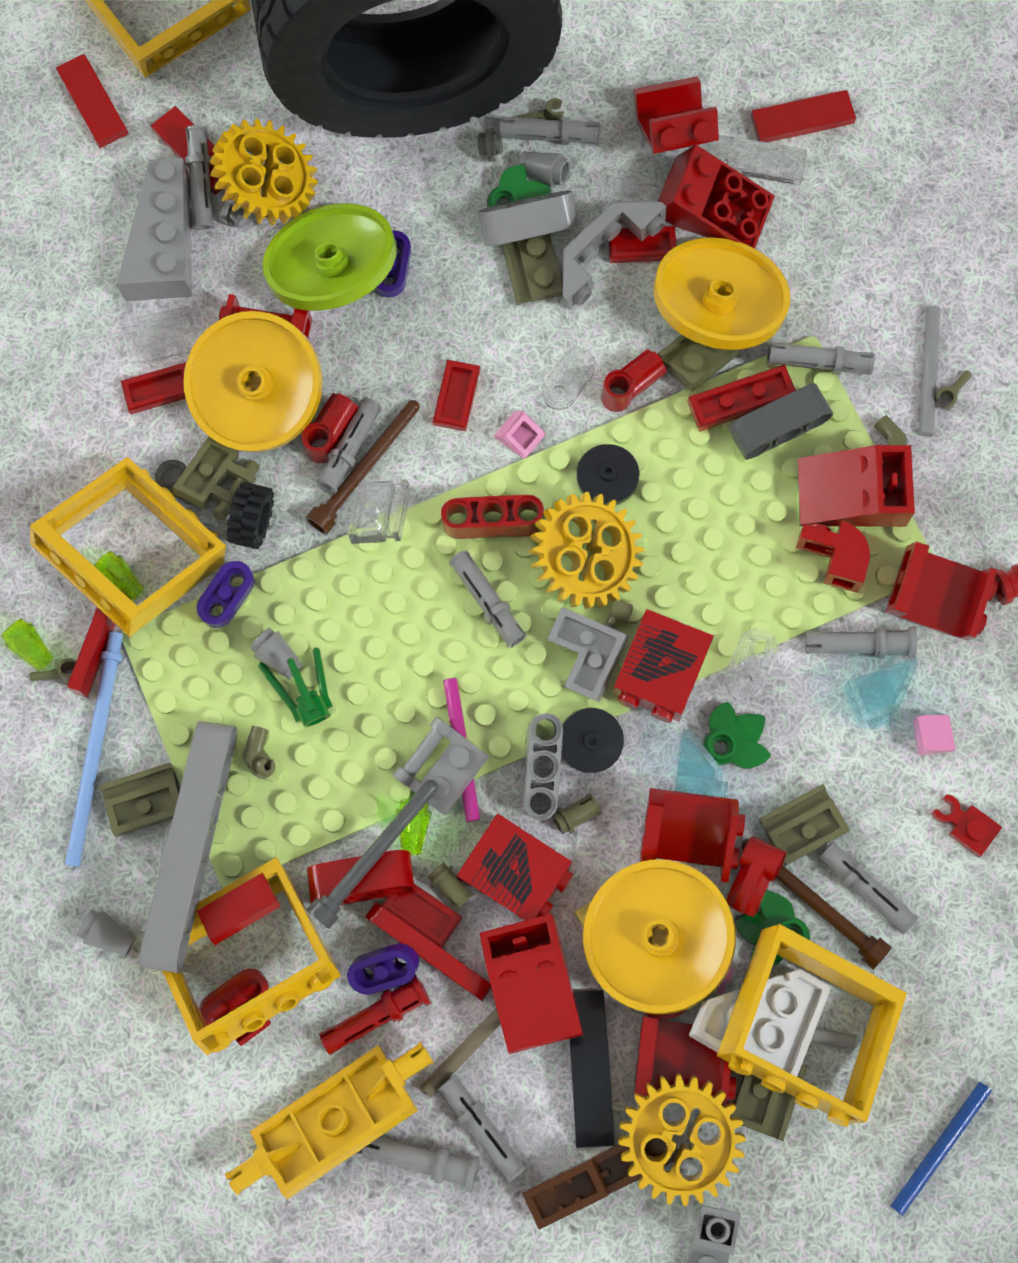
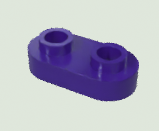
(399, 269)
(223, 594)
(386, 969)

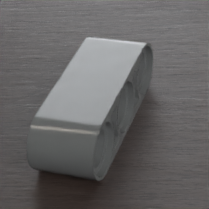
(780, 421)

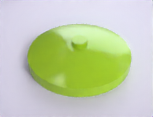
(329, 256)

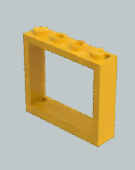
(175, 39)
(47, 540)
(271, 1002)
(875, 1046)

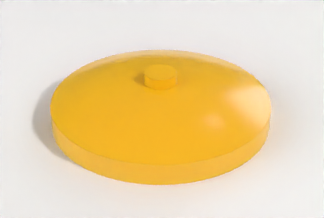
(721, 293)
(253, 381)
(659, 937)

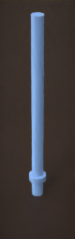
(110, 658)

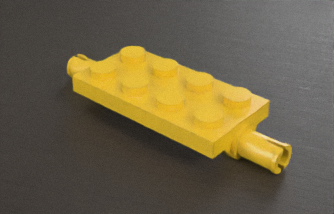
(331, 1122)

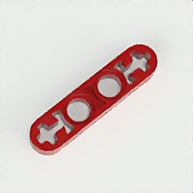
(429, 951)

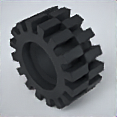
(250, 515)

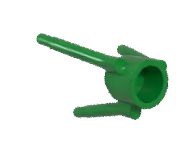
(311, 707)

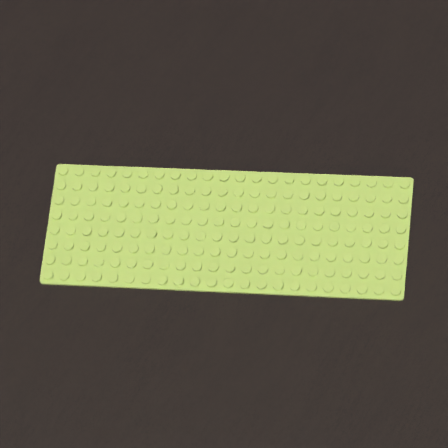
(402, 620)

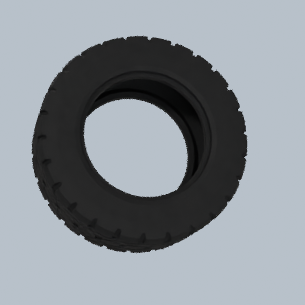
(402, 67)

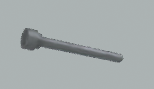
(328, 907)

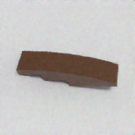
(585, 1183)

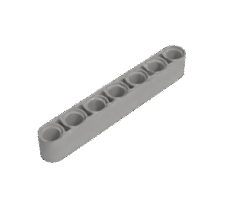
(188, 847)

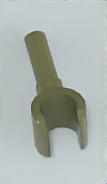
(547, 113)
(954, 389)
(619, 611)
(58, 673)

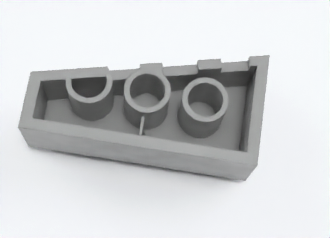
(159, 243)

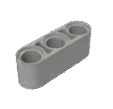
(528, 218)
(550, 783)

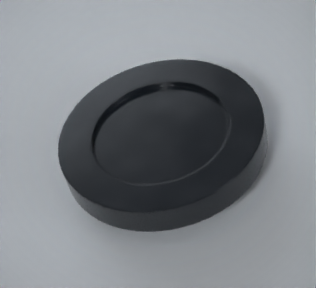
(609, 472)
(591, 740)

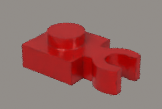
(971, 828)

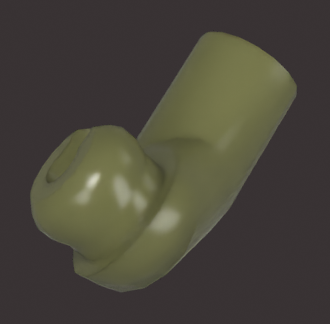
(891, 431)
(256, 756)

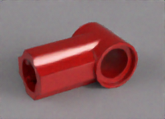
(633, 379)
(329, 426)
(758, 868)

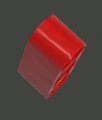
(477, 507)
(388, 877)

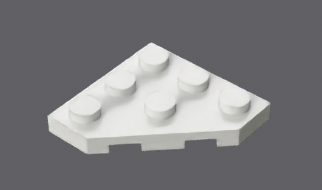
(781, 1024)

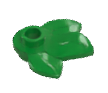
(516, 187)
(739, 735)
(774, 911)

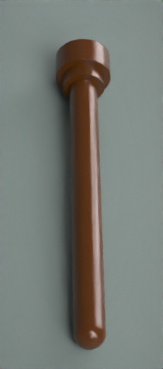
(324, 515)
(869, 947)

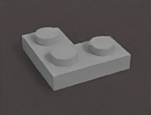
(597, 648)

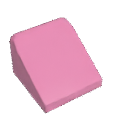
(520, 434)
(933, 734)

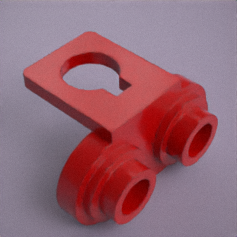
(233, 994)

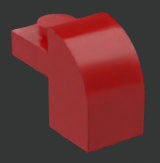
(847, 553)

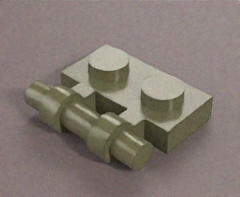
(206, 473)

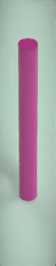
(457, 722)

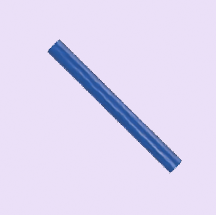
(941, 1148)

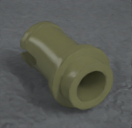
(576, 814)
(450, 885)

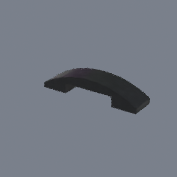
(591, 1073)

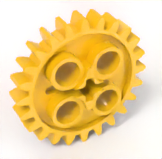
(235, 165)
(558, 541)
(713, 1154)

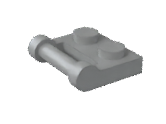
(451, 771)

